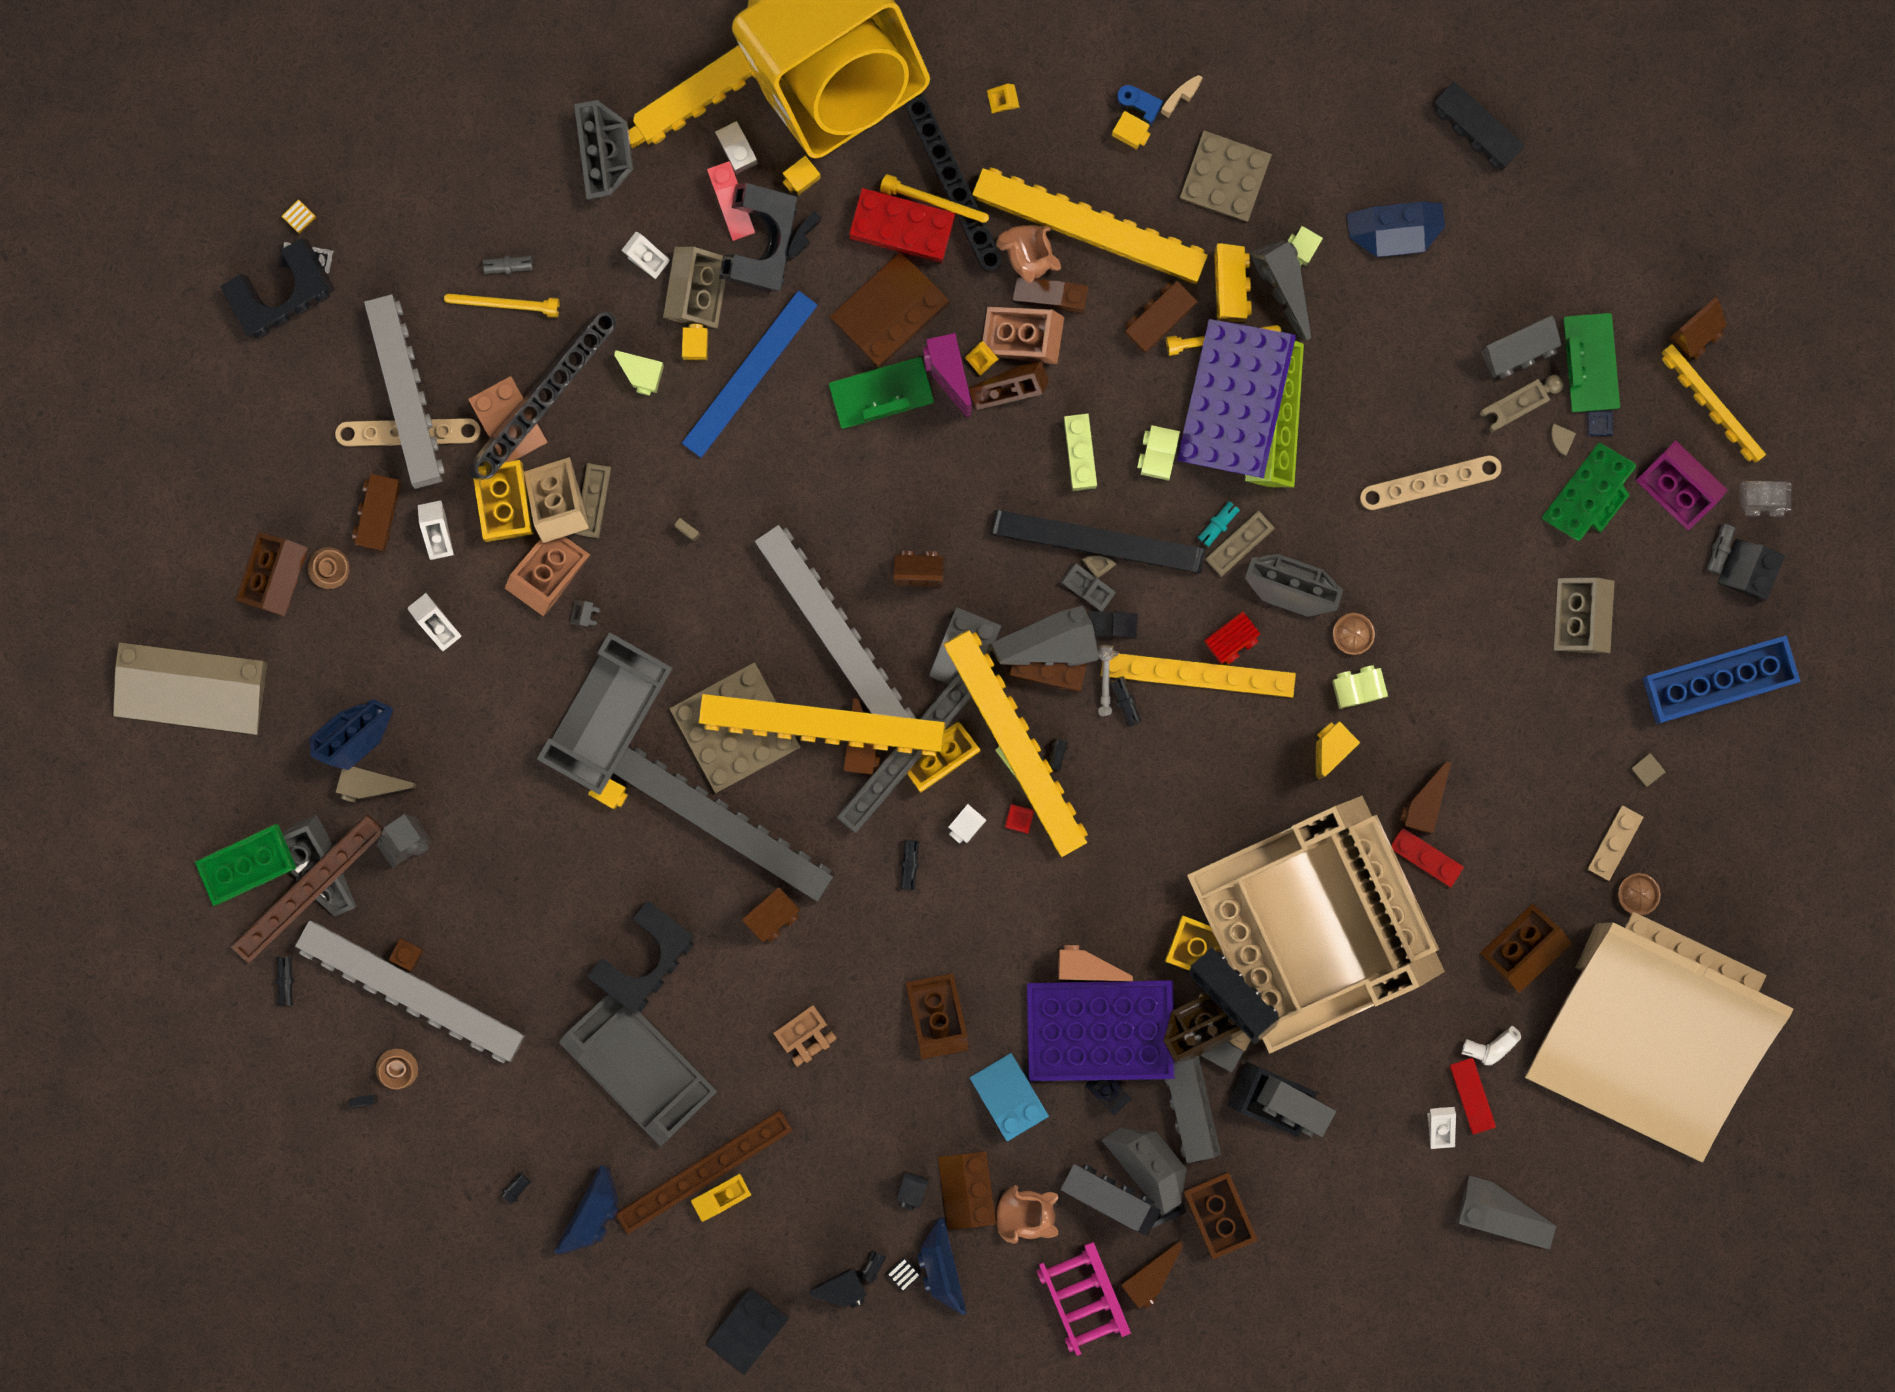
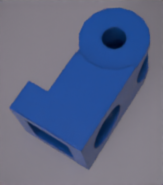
(1144, 103)

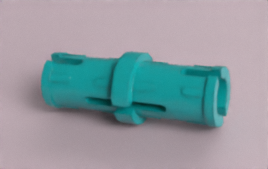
(1218, 524)

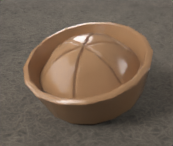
(321, 568)
(1353, 633)
(1639, 894)
(400, 1062)

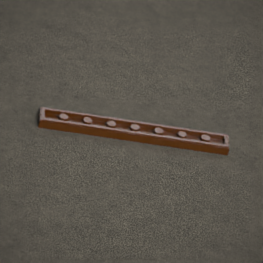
(307, 888)
(704, 1172)

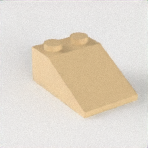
(555, 500)

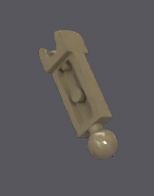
(1522, 401)

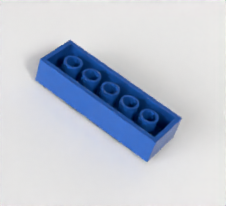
(1721, 679)

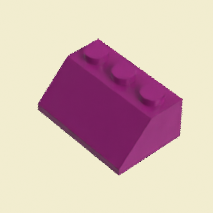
(1682, 485)

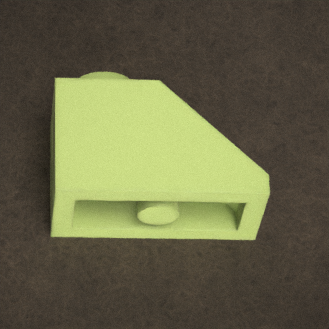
(641, 372)

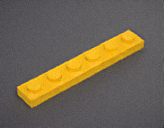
(1705, 396)

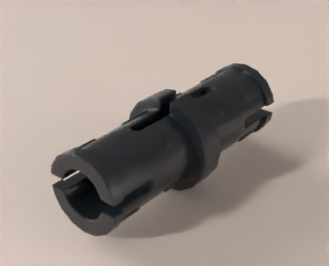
(1125, 701)
(909, 864)
(284, 980)

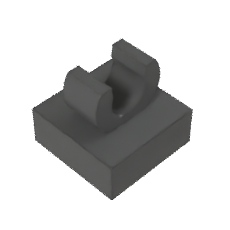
(581, 613)

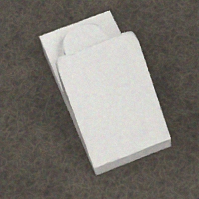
(645, 255)
(1442, 1127)

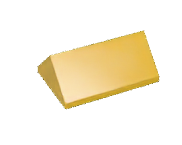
(956, 750)

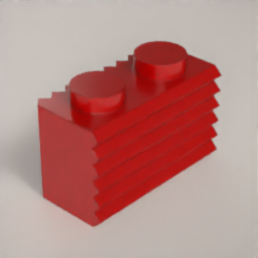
(1232, 638)

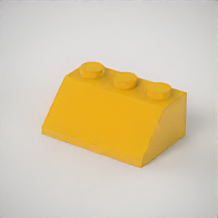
(1232, 283)
(1332, 747)

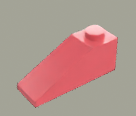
(724, 184)

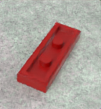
(1472, 1096)

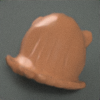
(1028, 251)
(1026, 1215)

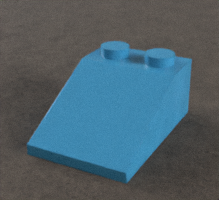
(1009, 1097)

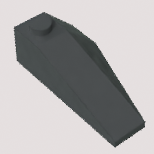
(1282, 269)
(1058, 638)
(307, 845)
(1498, 1212)

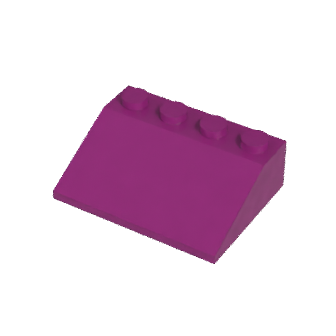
(945, 363)

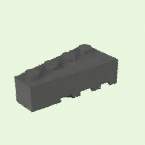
(403, 839)

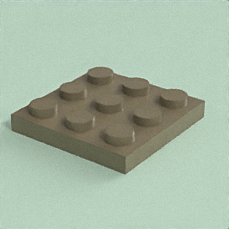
(1225, 176)

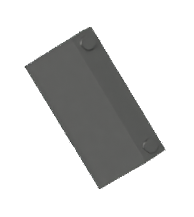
(605, 714)
(638, 1068)

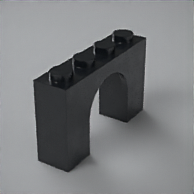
(777, 213)
(310, 286)
(632, 991)

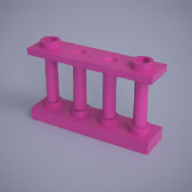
(1107, 1302)

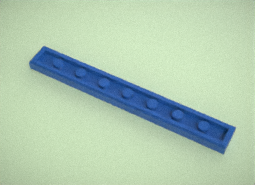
(749, 374)

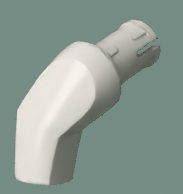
(1495, 1050)

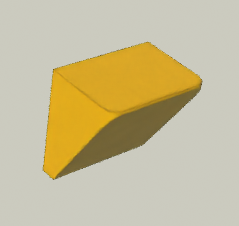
(1003, 98)

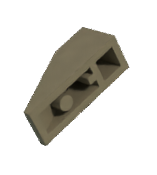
(367, 784)

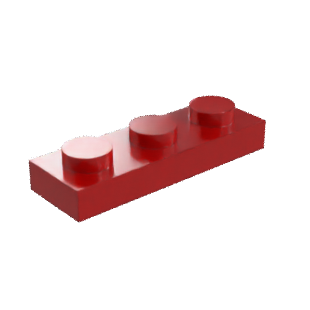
(1426, 857)

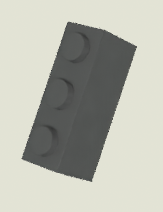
(1295, 1107)

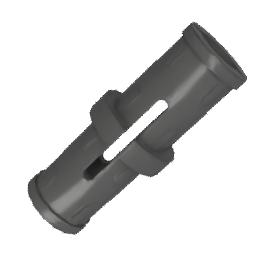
(507, 264)
(1721, 548)

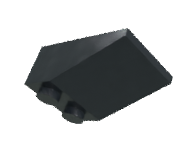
(1248, 1090)
(748, 1330)

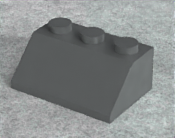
(1522, 348)

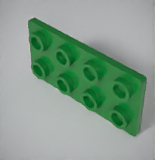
(1591, 362)
(881, 393)
(1591, 494)

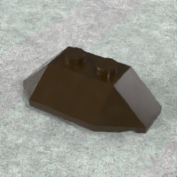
(1198, 1029)

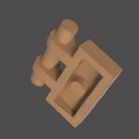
(801, 1029)

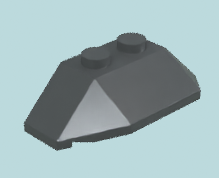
(603, 148)
(1293, 585)
(1150, 1165)

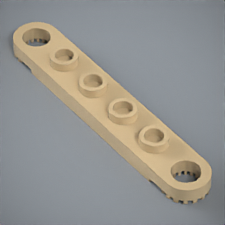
(386, 433)
(1430, 483)

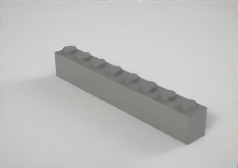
(403, 391)

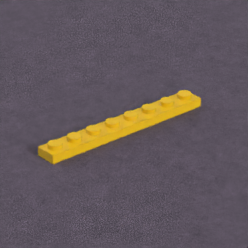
(1202, 675)

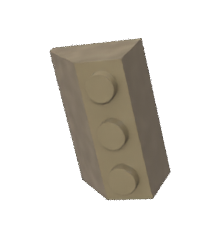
(695, 287)
(1584, 615)

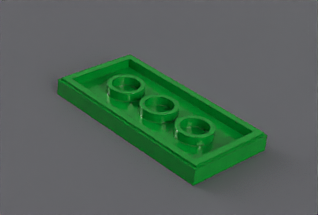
(245, 865)

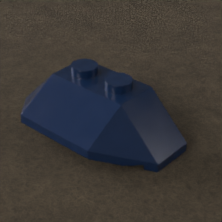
(1396, 228)
(351, 734)
(592, 1214)
(941, 1268)

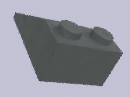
(943, 667)

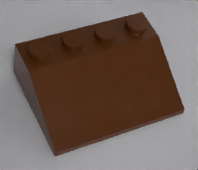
(890, 310)

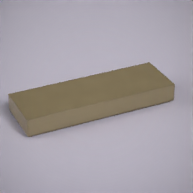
(594, 498)
(1240, 543)

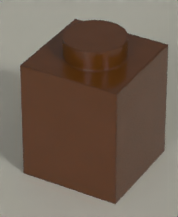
(406, 954)

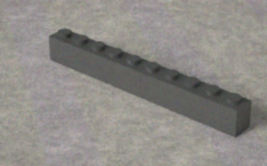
(723, 824)

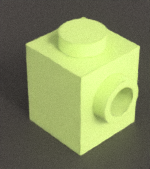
(1306, 244)

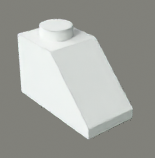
(736, 147)
(435, 530)
(434, 622)
(966, 824)

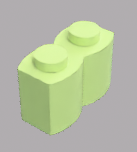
(1159, 453)
(1360, 687)

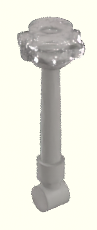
(1106, 654)

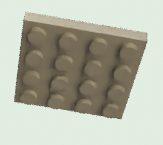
(729, 755)

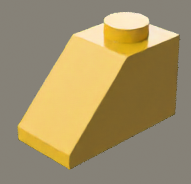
(721, 1197)

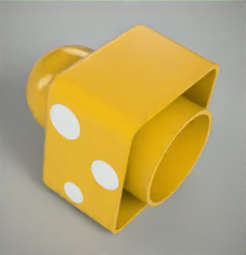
(830, 64)

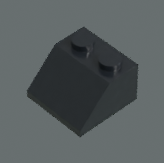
(1751, 569)
(841, 1289)

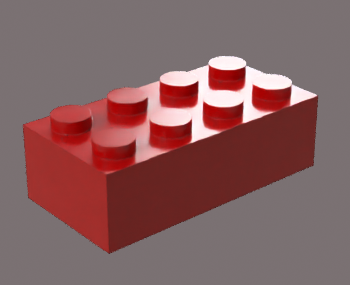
(902, 225)

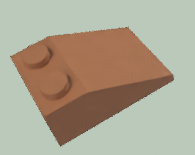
(1024, 334)
(493, 409)
(546, 573)
(1081, 965)

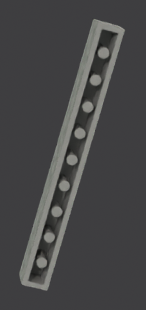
(830, 624)
(410, 991)

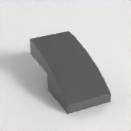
(1088, 587)
(1224, 1056)

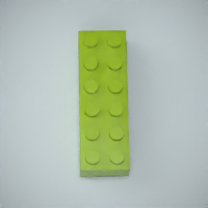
(1283, 450)

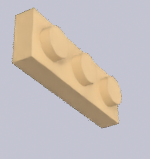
(1615, 843)

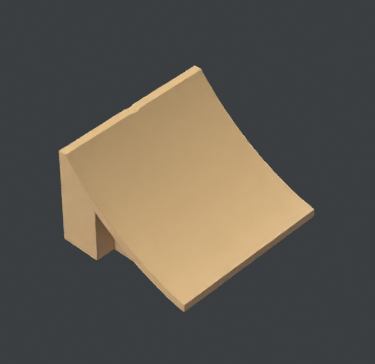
(1319, 921)
(1658, 1034)

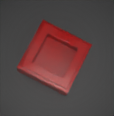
(1019, 818)

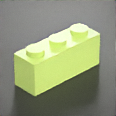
(1080, 452)

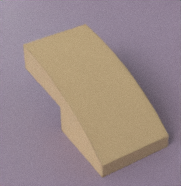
(1185, 91)

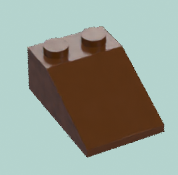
(1700, 330)
(918, 569)
(772, 915)
(937, 1016)

